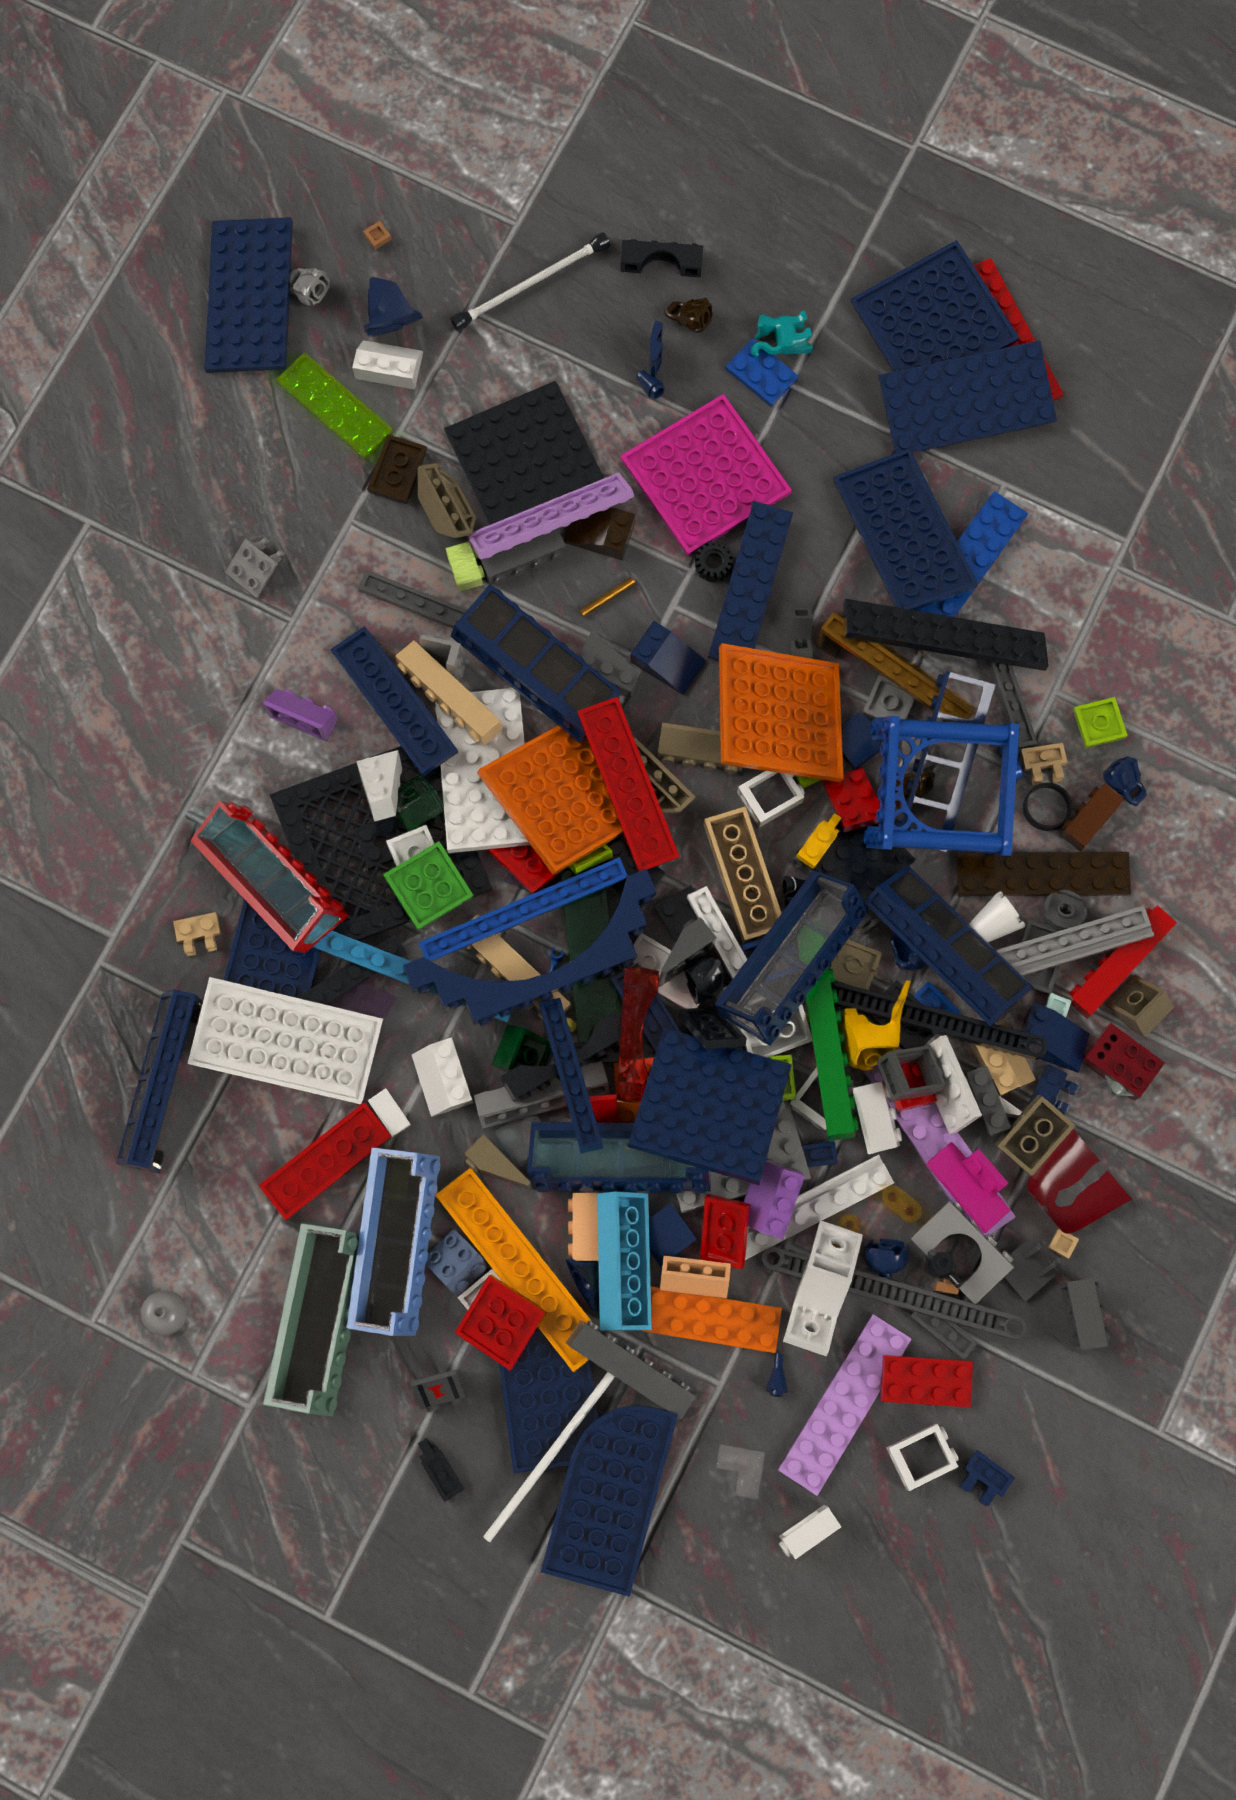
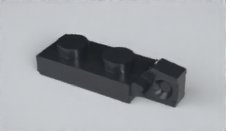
(439, 1471)

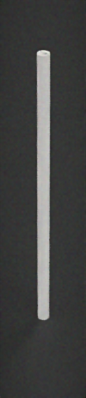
(548, 1457)

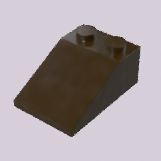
(603, 532)

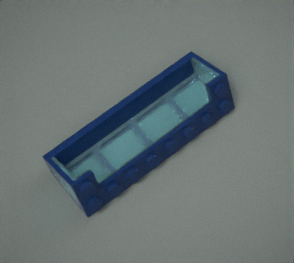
(559, 1166)

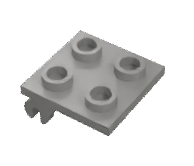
(252, 566)

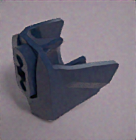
(387, 308)

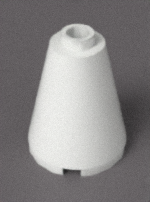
(996, 919)

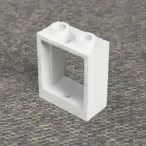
(755, 809)
(805, 1111)
(902, 1467)
(809, 1532)

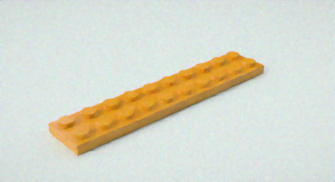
(514, 1260)

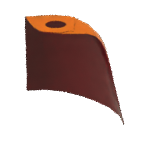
(1062, 1170)

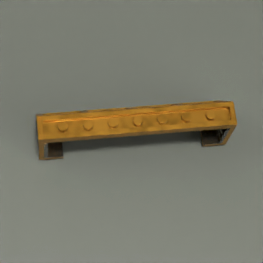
(893, 667)

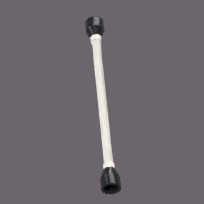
(597, 244)

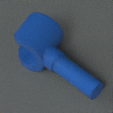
(555, 959)

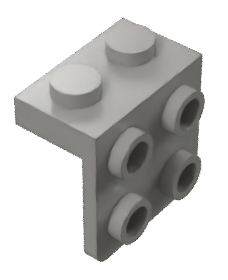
(445, 651)

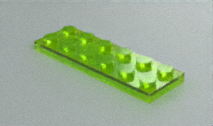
(334, 406)

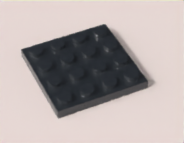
(861, 866)

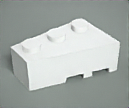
(381, 783)

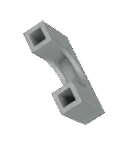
(994, 1263)

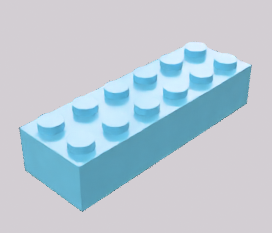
(624, 1261)

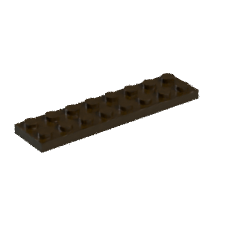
(1043, 873)

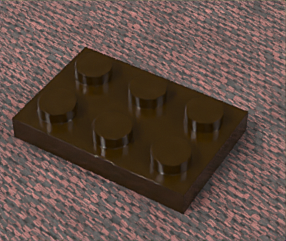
(397, 469)

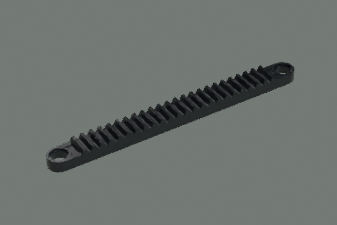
(939, 1021)

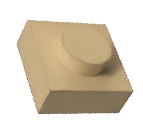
(1063, 1244)

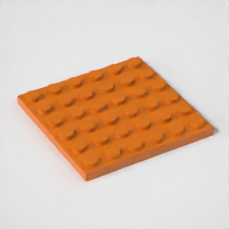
(780, 713)
(554, 797)

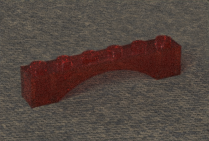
(639, 991)

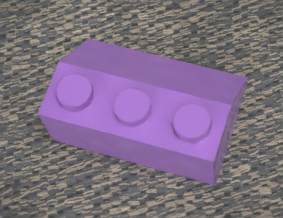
(301, 713)
(773, 1199)

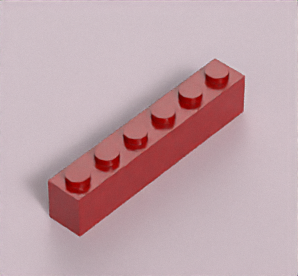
(1118, 966)

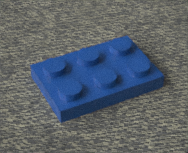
(762, 375)

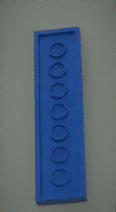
(982, 545)

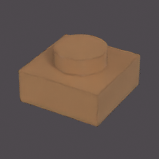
(377, 235)
(945, 1287)

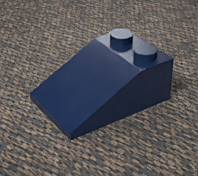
(667, 658)
(1064, 1038)

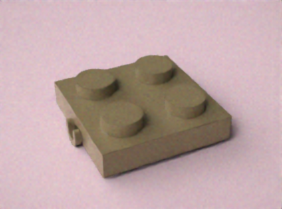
(856, 965)

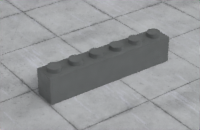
(630, 1369)

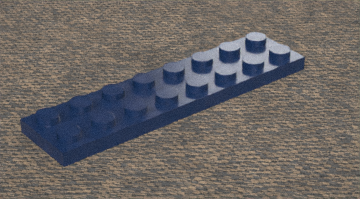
(752, 577)
(394, 701)

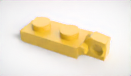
(819, 841)

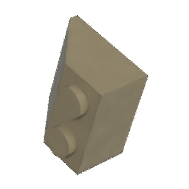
(1140, 1005)

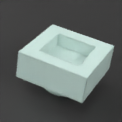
(1058, 1004)

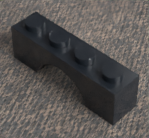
(638, 254)

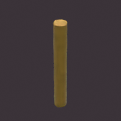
(607, 597)

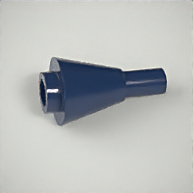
(777, 1381)

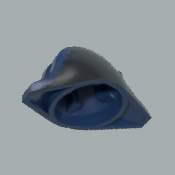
(586, 1279)

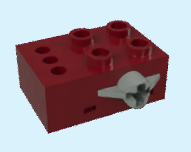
(1122, 1063)

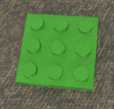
(428, 885)

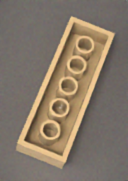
(743, 873)

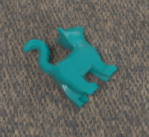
(785, 332)

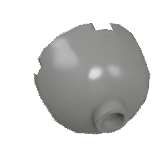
(163, 1312)

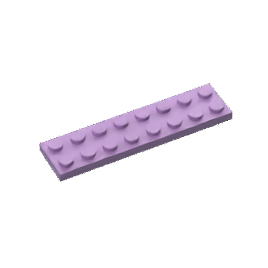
(550, 516)
(842, 1406)

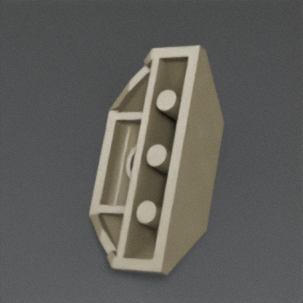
(444, 502)
(670, 792)

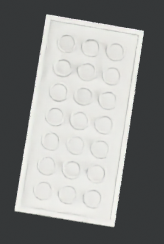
(471, 811)
(285, 1040)

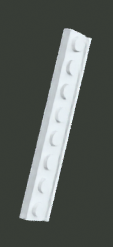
(826, 1201)

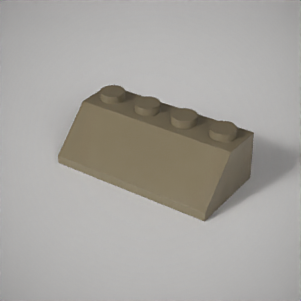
(692, 747)

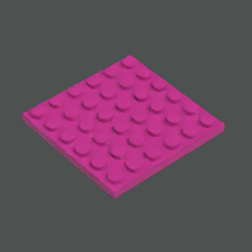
(705, 474)

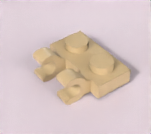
(1044, 757)
(197, 928)

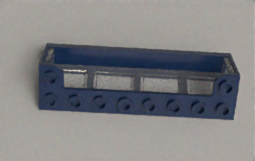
(792, 956)

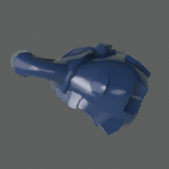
(1124, 778)

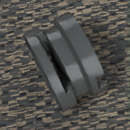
(870, 922)

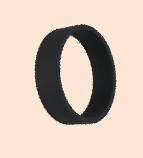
(1056, 787)

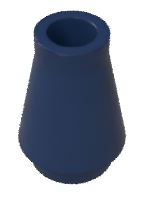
(651, 385)

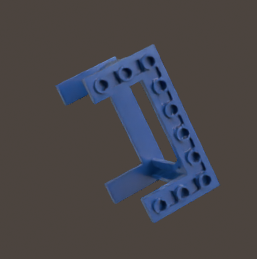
(888, 835)

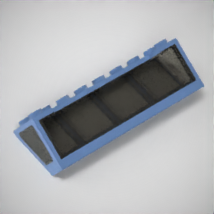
(393, 1242)

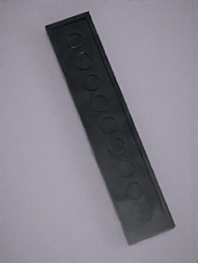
(945, 634)

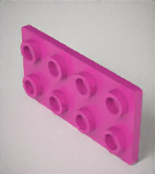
(972, 1183)

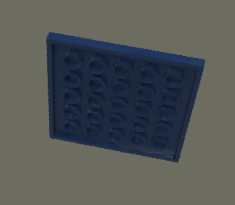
(934, 312)
(710, 1107)

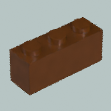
(1091, 816)

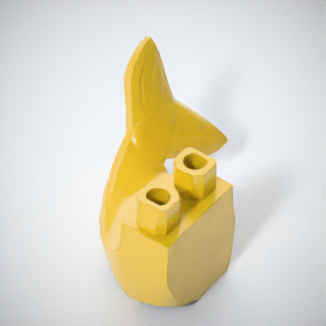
(868, 1041)

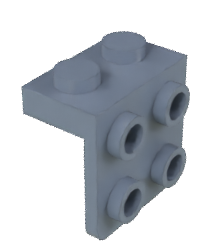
(456, 1262)

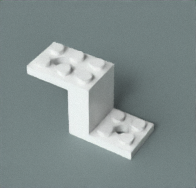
(823, 1288)

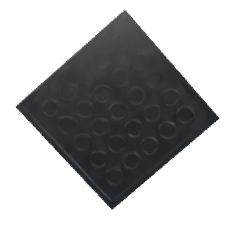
(523, 453)

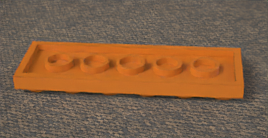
(715, 1320)

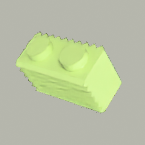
(464, 566)

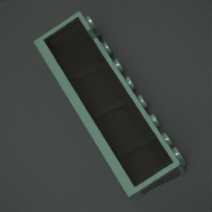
(314, 1323)

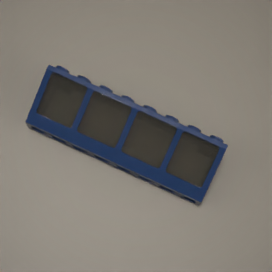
(531, 660)
(948, 945)
(157, 1080)

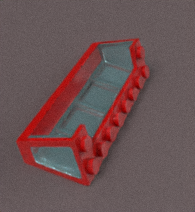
(268, 876)

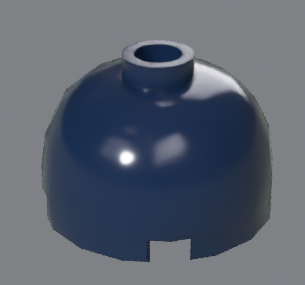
(886, 1257)

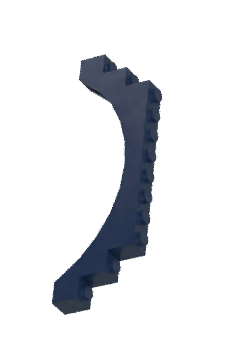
(494, 998)

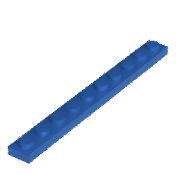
(523, 910)

